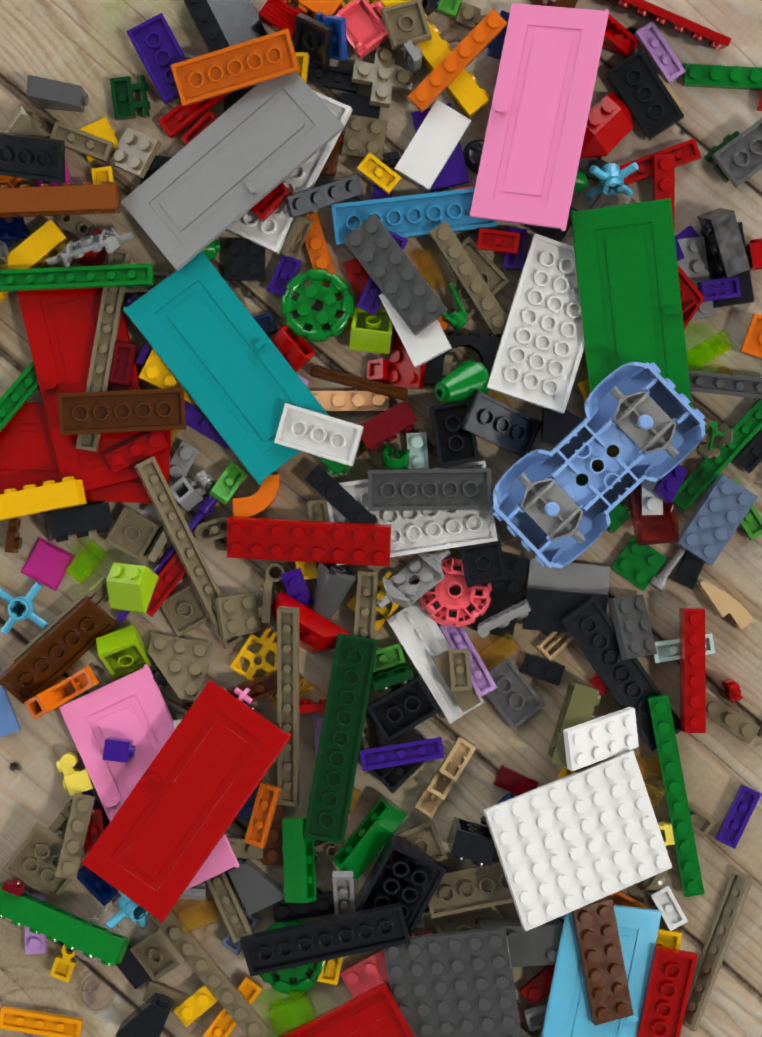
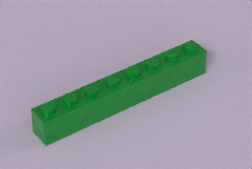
(63, 927)

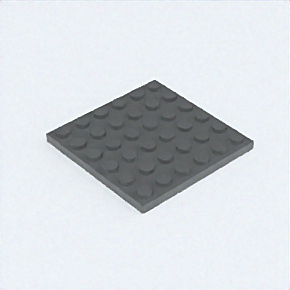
(455, 984)

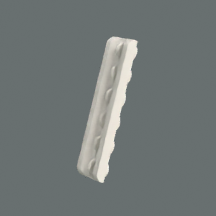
(422, 642)

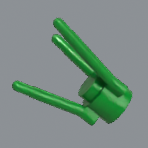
(456, 319)

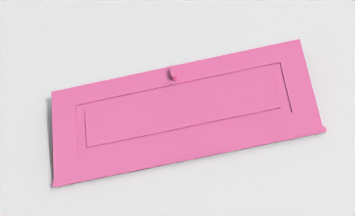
(539, 115)
(137, 712)

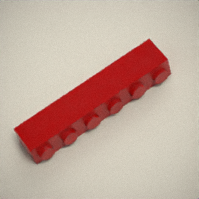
(692, 670)

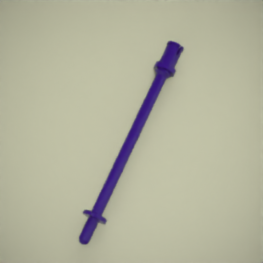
(203, 510)

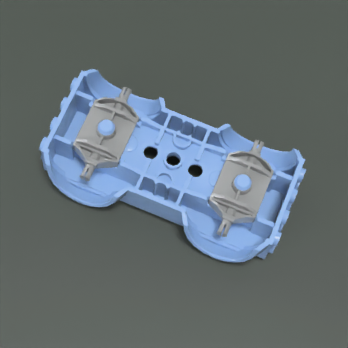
(626, 409)

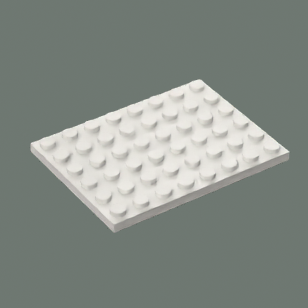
(577, 839)

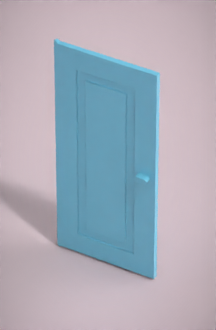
(568, 1003)

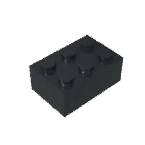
(451, 442)
(403, 708)
(471, 842)

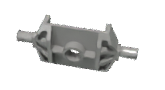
(96, 243)
(424, 568)

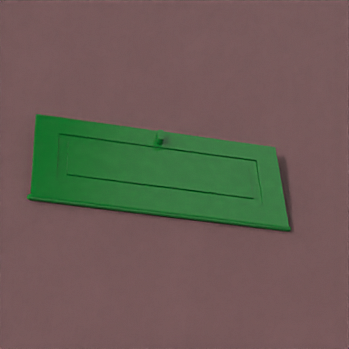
(630, 290)

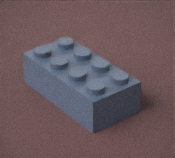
(715, 519)

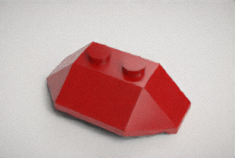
(606, 127)
(315, 631)

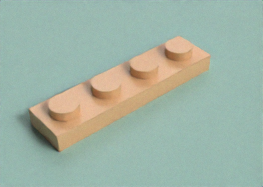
(351, 401)

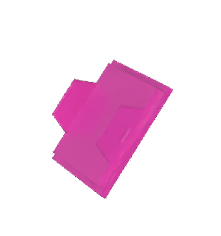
(47, 564)

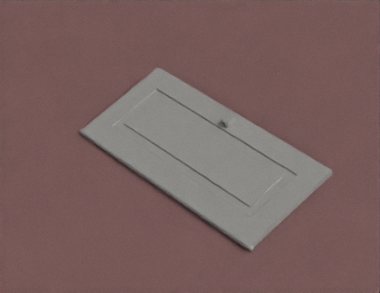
(231, 166)

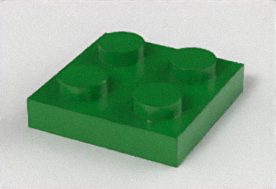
(638, 563)

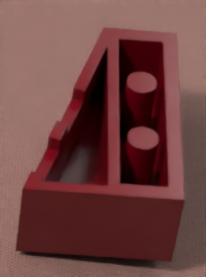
(386, 427)

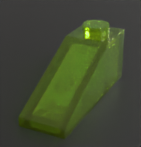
(709, 350)

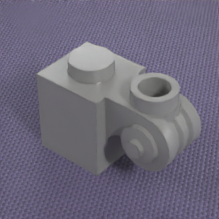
(190, 493)

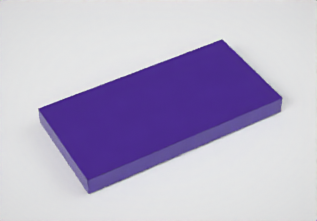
(158, 51)
(455, 170)

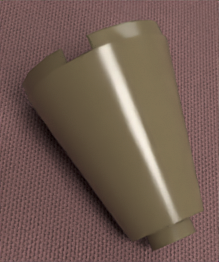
(27, 123)

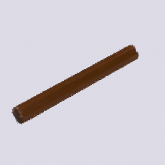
(359, 382)

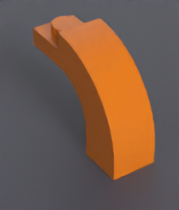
(259, 501)
(61, 692)

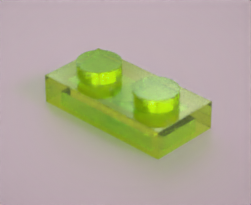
(86, 562)

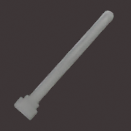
(660, 580)

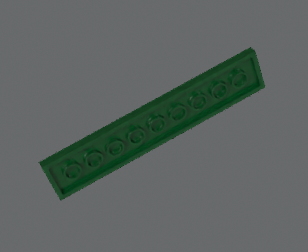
(340, 738)

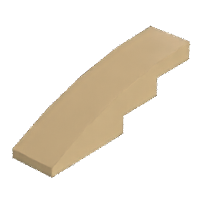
(444, 777)

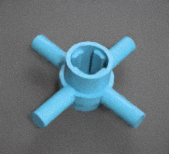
(611, 180)
(28, 613)
(128, 909)

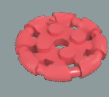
(455, 603)

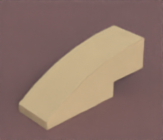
(725, 605)

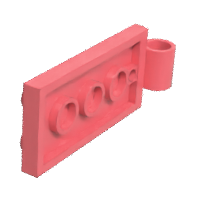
(367, 972)

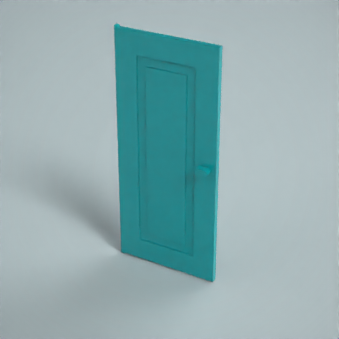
(223, 362)

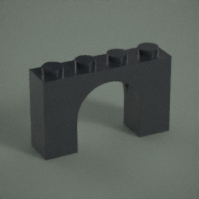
(484, 346)

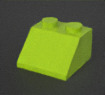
(371, 331)
(130, 587)
(123, 652)

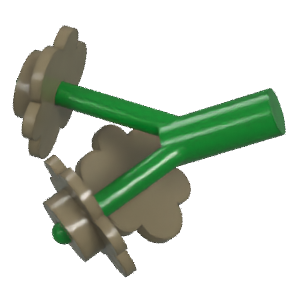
(715, 435)

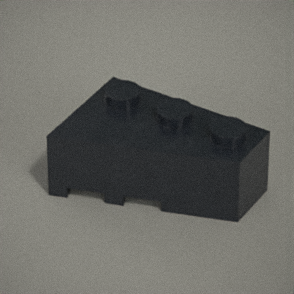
(724, 241)
(78, 522)
(396, 776)

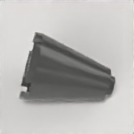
(331, 587)

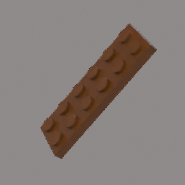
(121, 411)
(57, 650)
(602, 961)

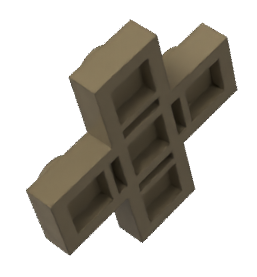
(382, 77)

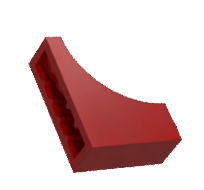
(619, 38)

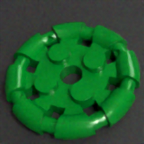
(317, 293)
(305, 980)

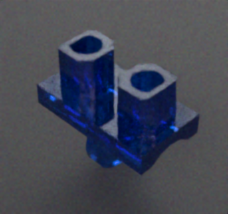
(13, 231)

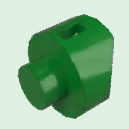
(395, 458)

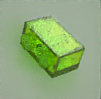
(291, 1011)

